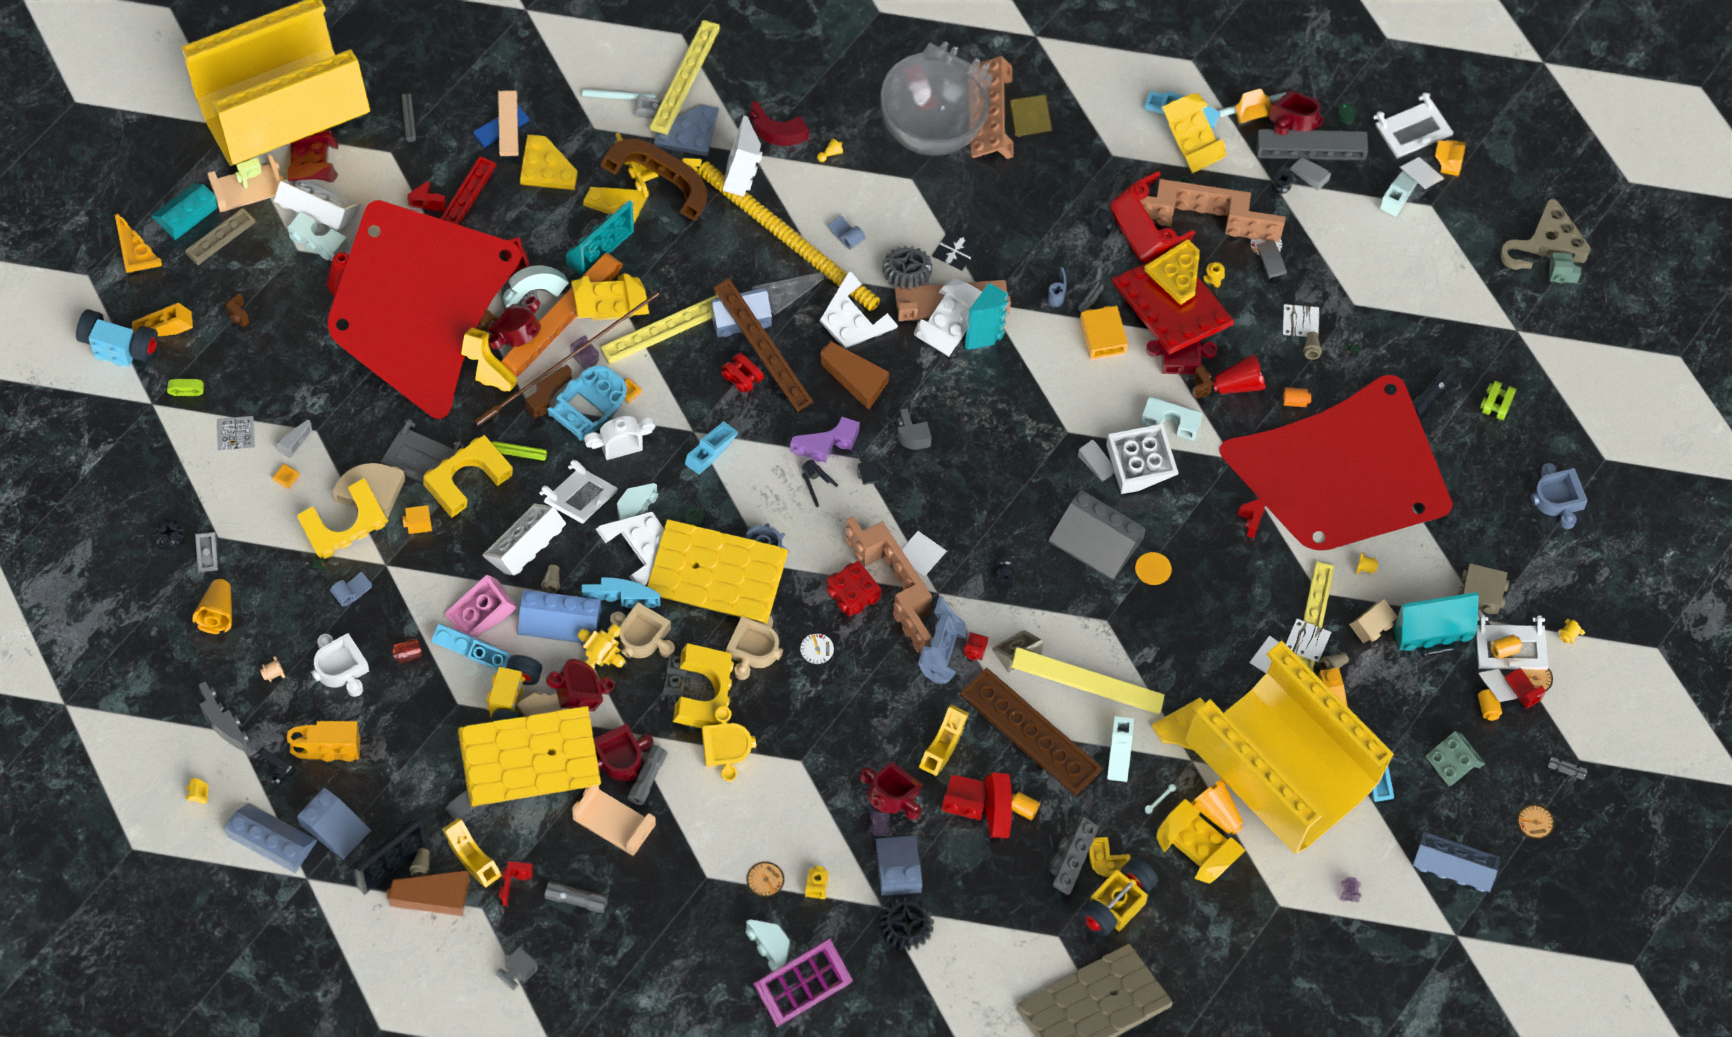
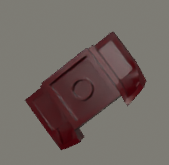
(310, 158)

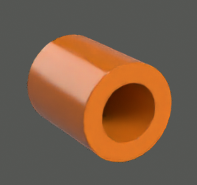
(1296, 397)

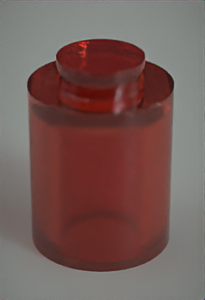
(407, 651)

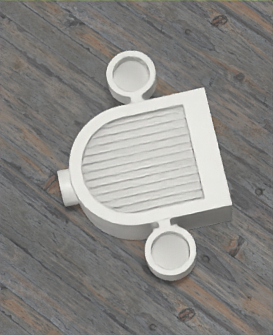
(620, 436)
(339, 663)

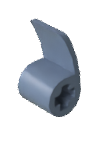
(845, 234)
(1057, 290)
(349, 592)

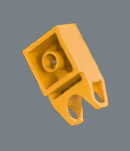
(327, 741)

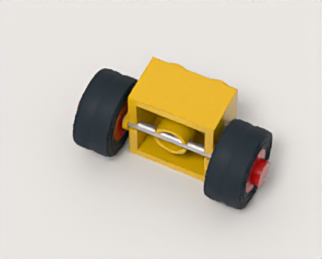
(509, 686)
(1119, 897)

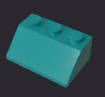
(186, 210)

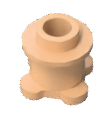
(272, 670)

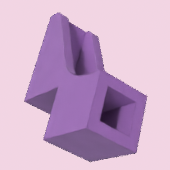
(819, 445)

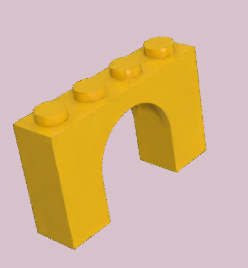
(480, 454)
(369, 518)
(717, 668)

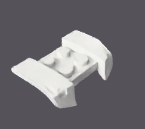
(950, 318)

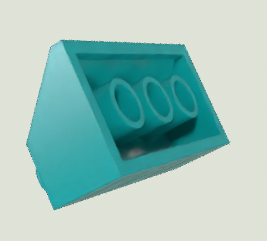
(987, 318)

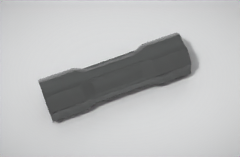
(647, 775)
(590, 900)

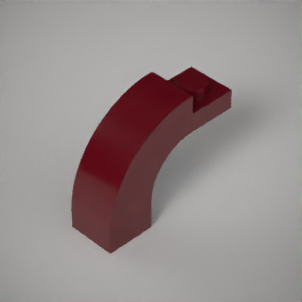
(776, 132)

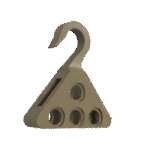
(1541, 245)

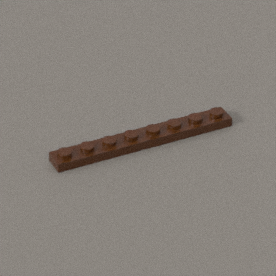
(763, 345)

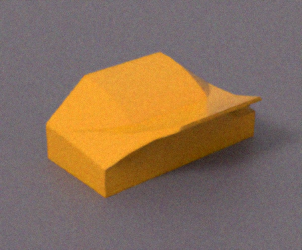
(1253, 106)
(1450, 156)

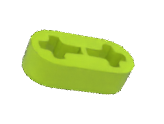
(185, 387)

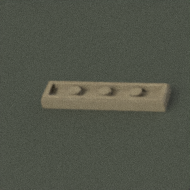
(220, 236)

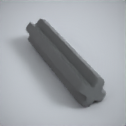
(408, 117)

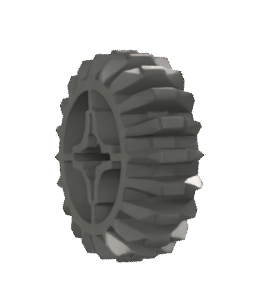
(907, 267)

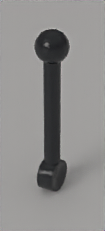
(1425, 653)

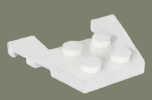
(846, 320)
(643, 536)

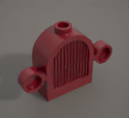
(1295, 113)
(516, 325)
(1184, 360)
(579, 685)
(621, 753)
(892, 790)

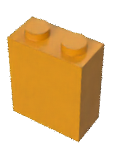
(1103, 332)

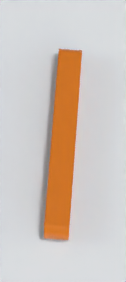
(558, 318)

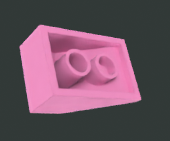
(481, 607)

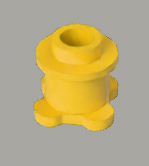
(1215, 274)
(1367, 564)
(1570, 631)

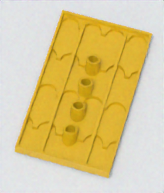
(717, 571)
(512, 757)

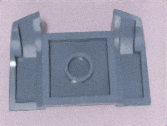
(936, 657)

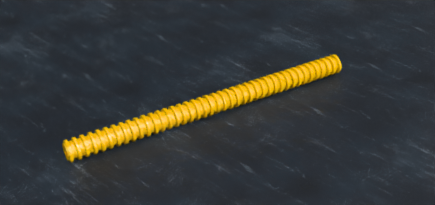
(788, 236)

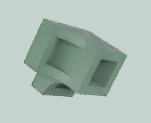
(1563, 269)

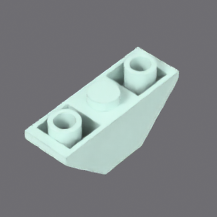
(636, 501)
(770, 941)

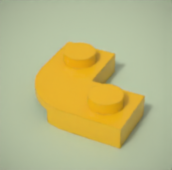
(1102, 861)

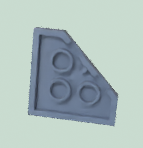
(690, 131)

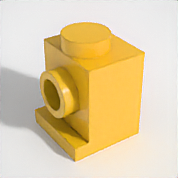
(815, 888)

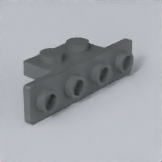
(1072, 854)

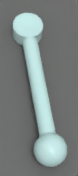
(1149, 809)

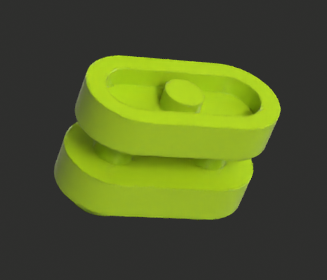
(1489, 404)

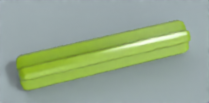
(521, 451)

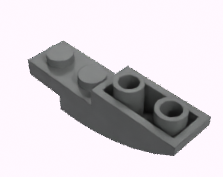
(221, 721)

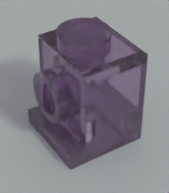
(588, 356)

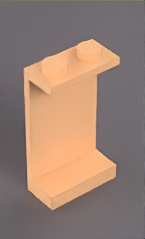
(233, 194)
(612, 820)

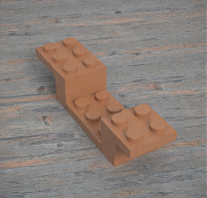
(1215, 201)
(909, 604)

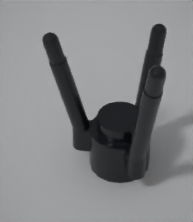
(813, 471)

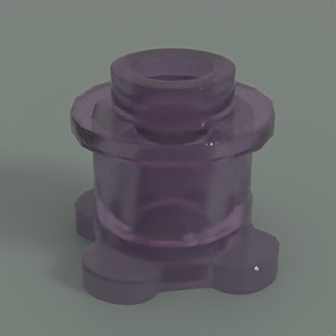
(879, 823)
(1351, 890)

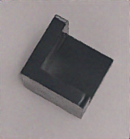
(869, 473)

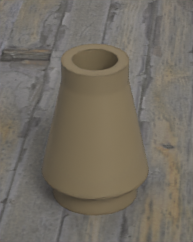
(1312, 346)
(551, 580)
(1333, 661)
(420, 865)

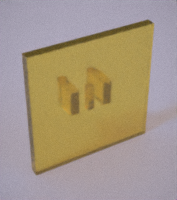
(1030, 115)

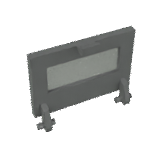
(416, 453)

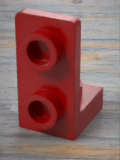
(1524, 688)
(514, 869)

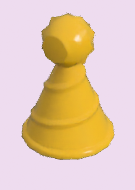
(832, 149)

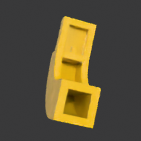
(945, 741)
(469, 854)

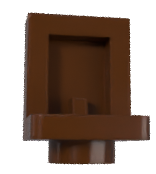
(235, 311)
(1204, 383)

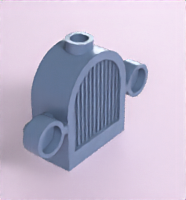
(1559, 494)

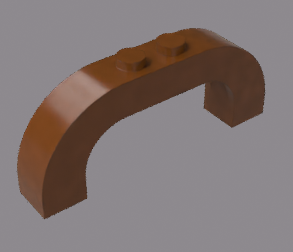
(663, 164)

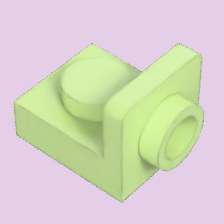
(248, 169)

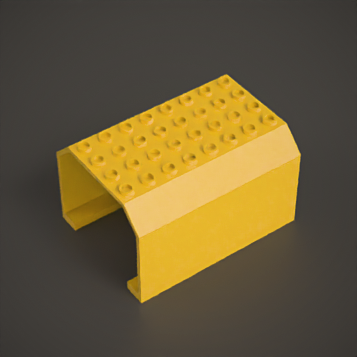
(273, 81)
(1291, 751)

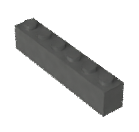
(1312, 145)

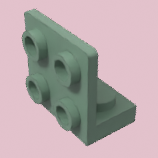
(1454, 758)

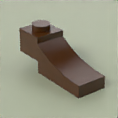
(539, 401)

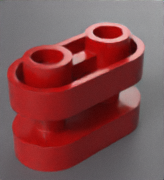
(742, 381)

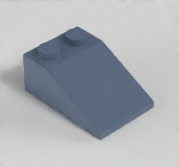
(333, 824)
(898, 865)

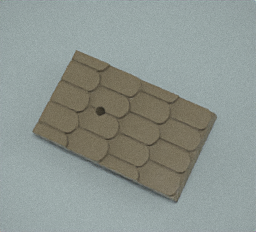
(1097, 999)

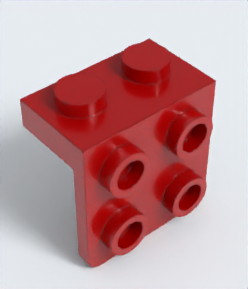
(965, 797)

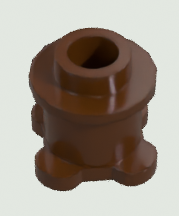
(485, 320)

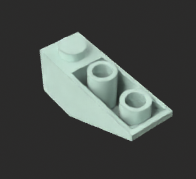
(1398, 194)
(1120, 748)

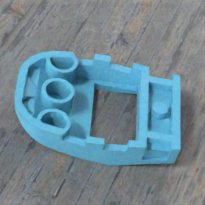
(600, 388)

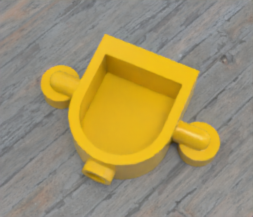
(726, 744)

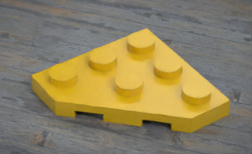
(546, 166)
(1177, 271)
(1175, 726)

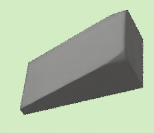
(646, 106)
(1311, 173)
(292, 441)
(1096, 460)
(206, 552)

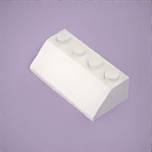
(316, 202)
(525, 538)

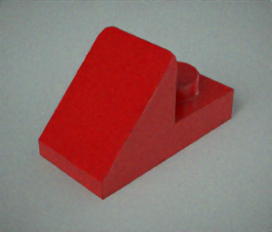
(423, 199)
(1253, 512)

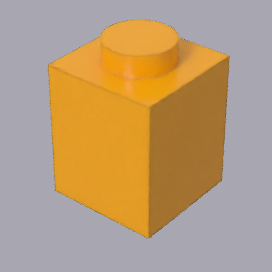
(417, 519)

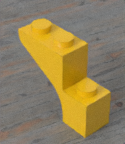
(489, 369)

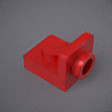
(975, 646)

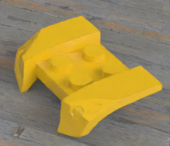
(1194, 132)
(608, 299)
(1198, 841)

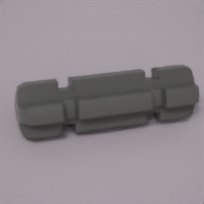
(1091, 297)
(1567, 768)

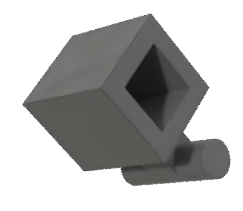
(519, 966)

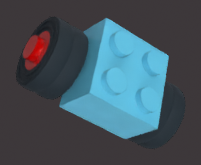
(115, 342)

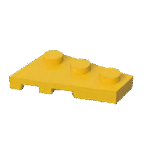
(610, 199)

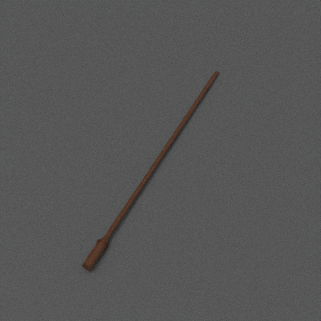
(494, 410)

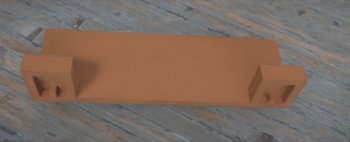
(993, 135)
(923, 301)

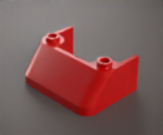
(1137, 225)

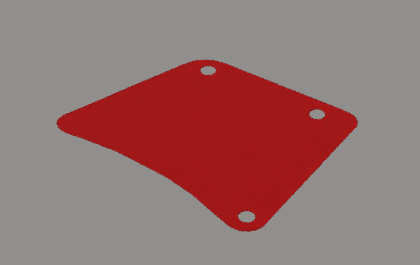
(416, 298)
(1345, 469)

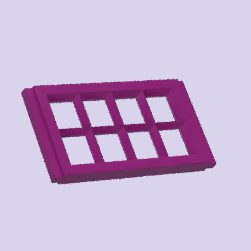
(835, 963)

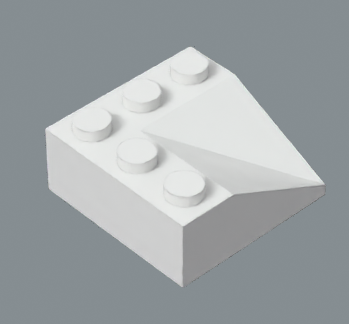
(742, 159)
(1141, 457)

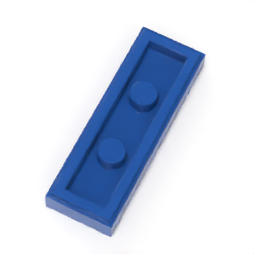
(490, 132)

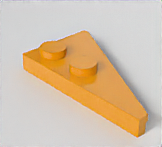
(134, 250)

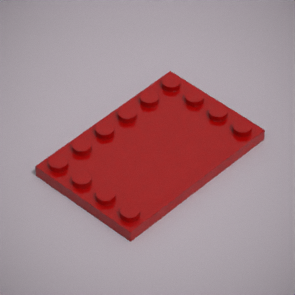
(1168, 321)

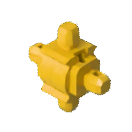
(602, 647)

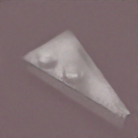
(787, 291)

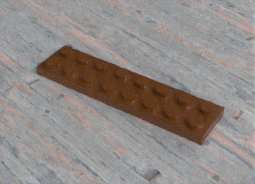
(1031, 731)

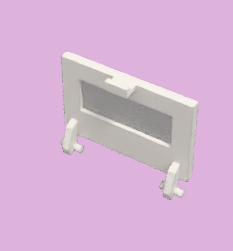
(1413, 127)
(579, 494)
(1531, 655)

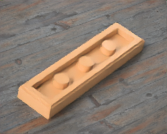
(508, 123)

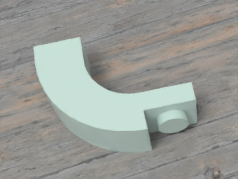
(534, 278)

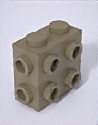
(1489, 585)

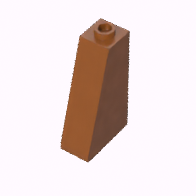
(856, 374)
(431, 893)

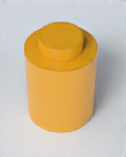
(1506, 646)
(1489, 705)
(1025, 805)

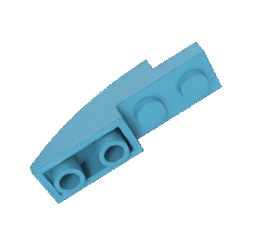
(1158, 100)
(624, 590)
(470, 646)

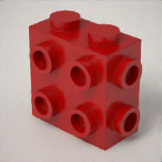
(853, 588)

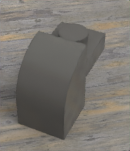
(912, 436)

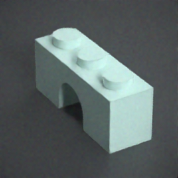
(303, 231)
(1186, 419)

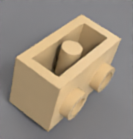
(1373, 621)

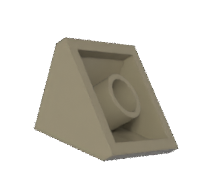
(1023, 640)

